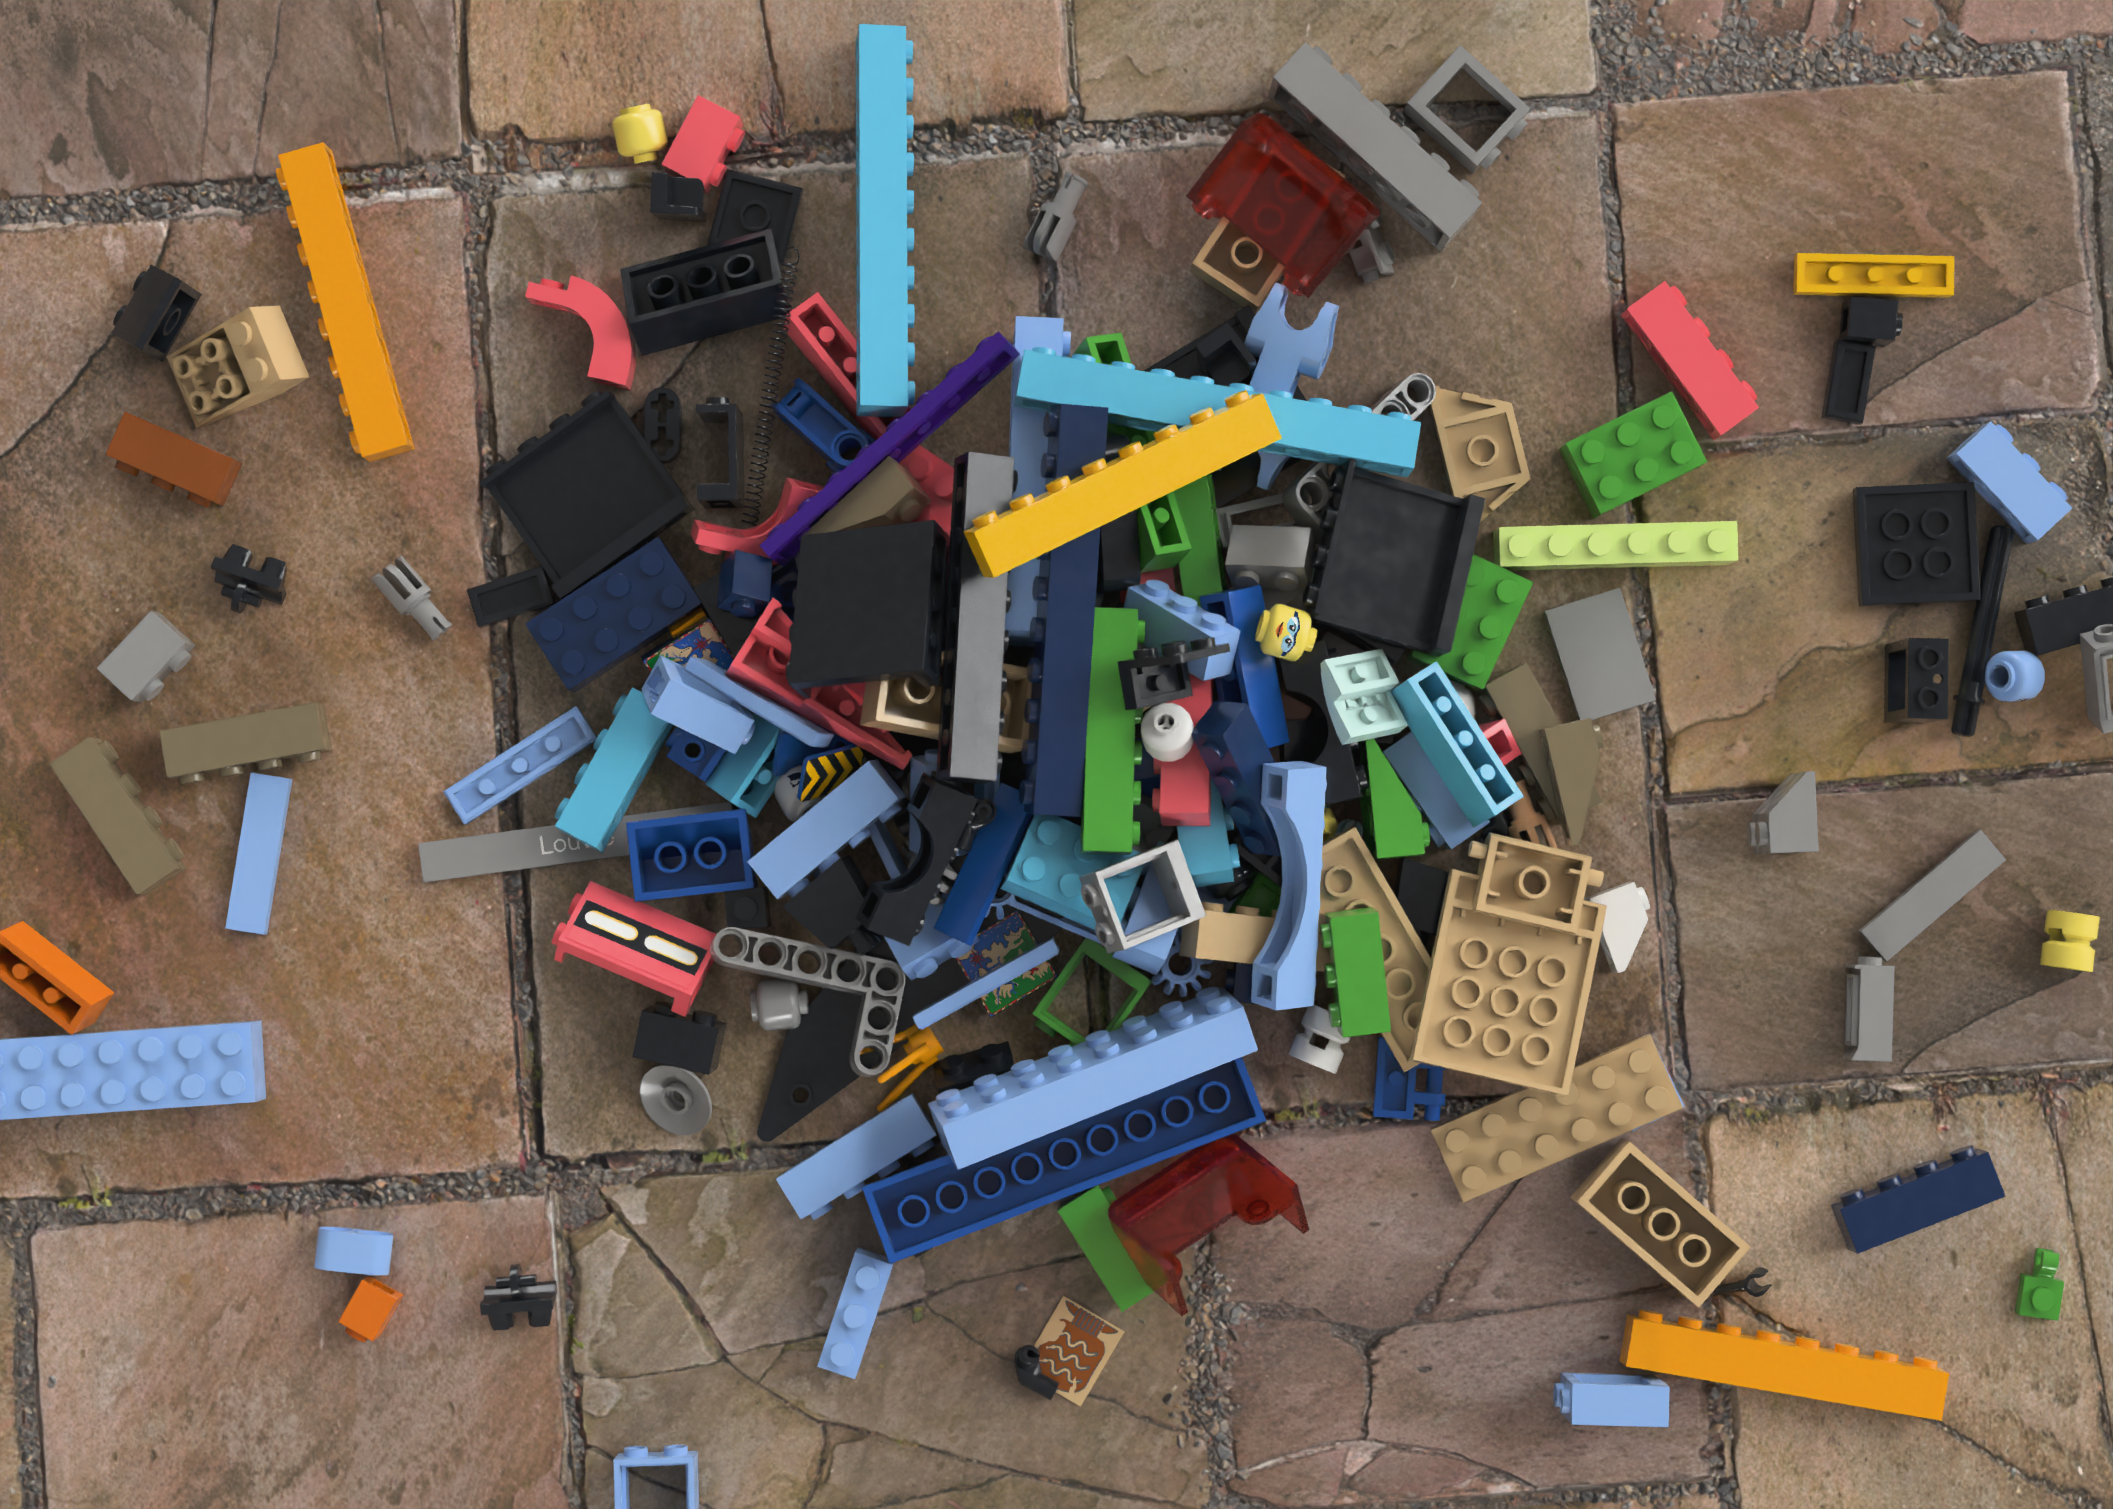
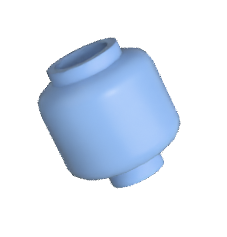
(2014, 676)

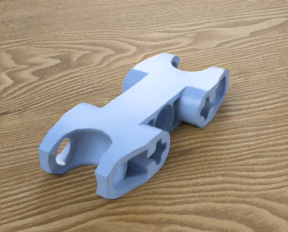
(1284, 357)

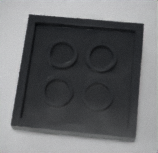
(1916, 544)

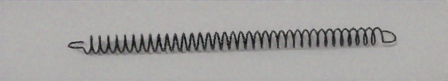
(772, 384)

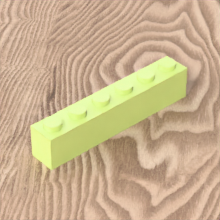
(1616, 545)

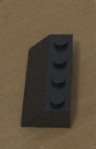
(704, 292)

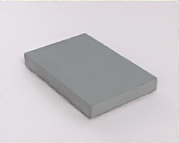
(1599, 655)

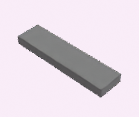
(1932, 895)

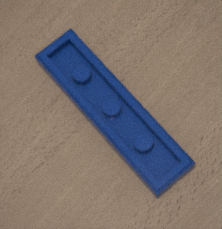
(984, 868)

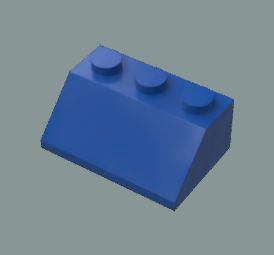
(691, 855)

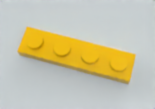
(1873, 275)

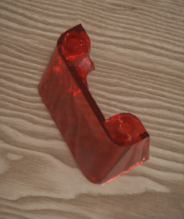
(1284, 202)

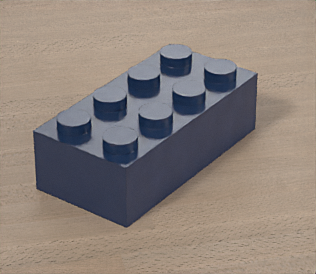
(614, 615)

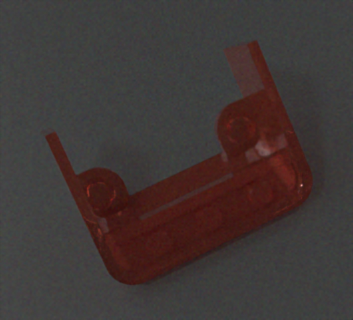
(1193, 1200)

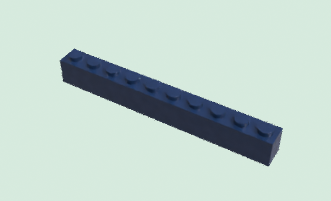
(1062, 630)

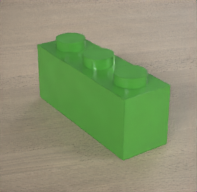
(1355, 972)
(1090, 1225)

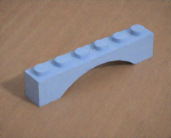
(1287, 962)

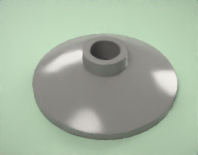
(675, 1099)

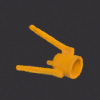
(921, 1049)

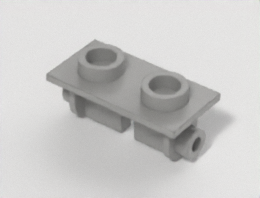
(1373, 255)

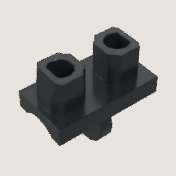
(246, 584)
(518, 1294)

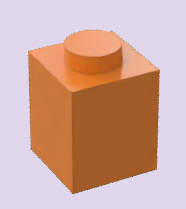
(370, 1309)

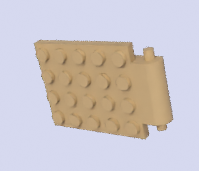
(1512, 966)

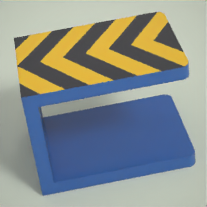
(821, 767)

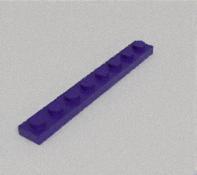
(898, 441)

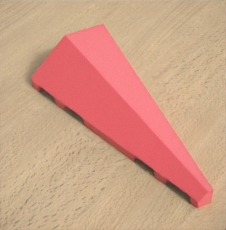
(836, 708)

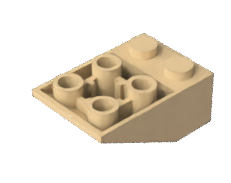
(238, 365)

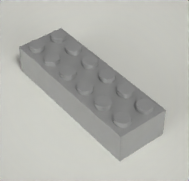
(1374, 146)

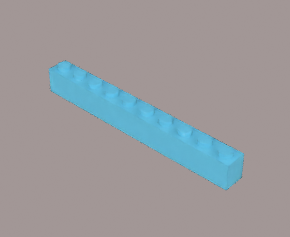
(882, 221)
(1158, 399)

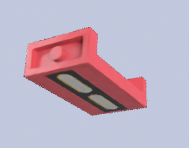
(637, 943)

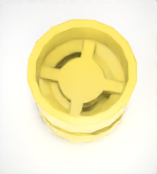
(2069, 940)

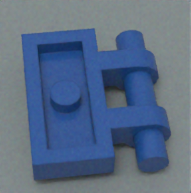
(1396, 1089)

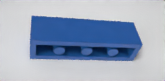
(1253, 672)

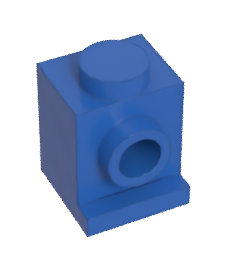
(702, 765)

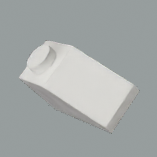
(1622, 923)

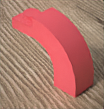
(614, 345)
(715, 538)

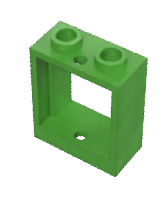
(1051, 1024)

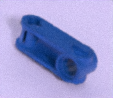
(820, 425)

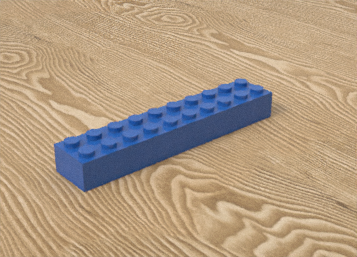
(945, 1203)

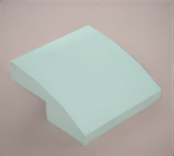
(1361, 697)

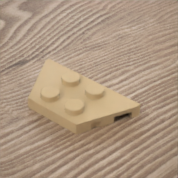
(1479, 446)

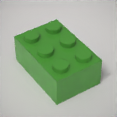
(1632, 455)
(1484, 623)

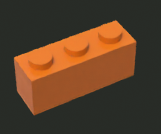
(50, 979)

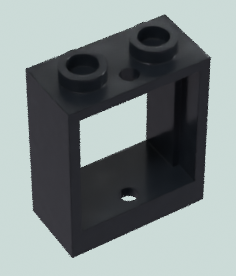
(1909, 681)

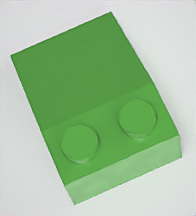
(1388, 813)

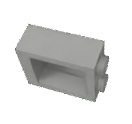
(1418, 111)
(1176, 886)

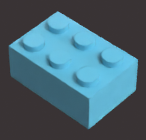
(1049, 870)

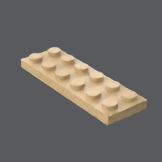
(1354, 882)
(1542, 1128)

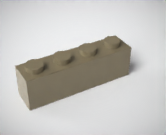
(1526, 710)
(245, 741)
(118, 815)

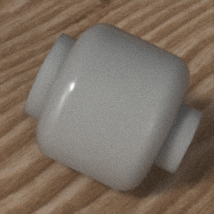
(778, 1004)

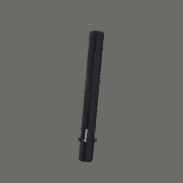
(1982, 632)

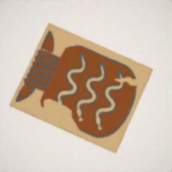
(1076, 1348)

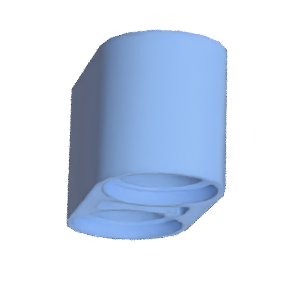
(353, 1250)

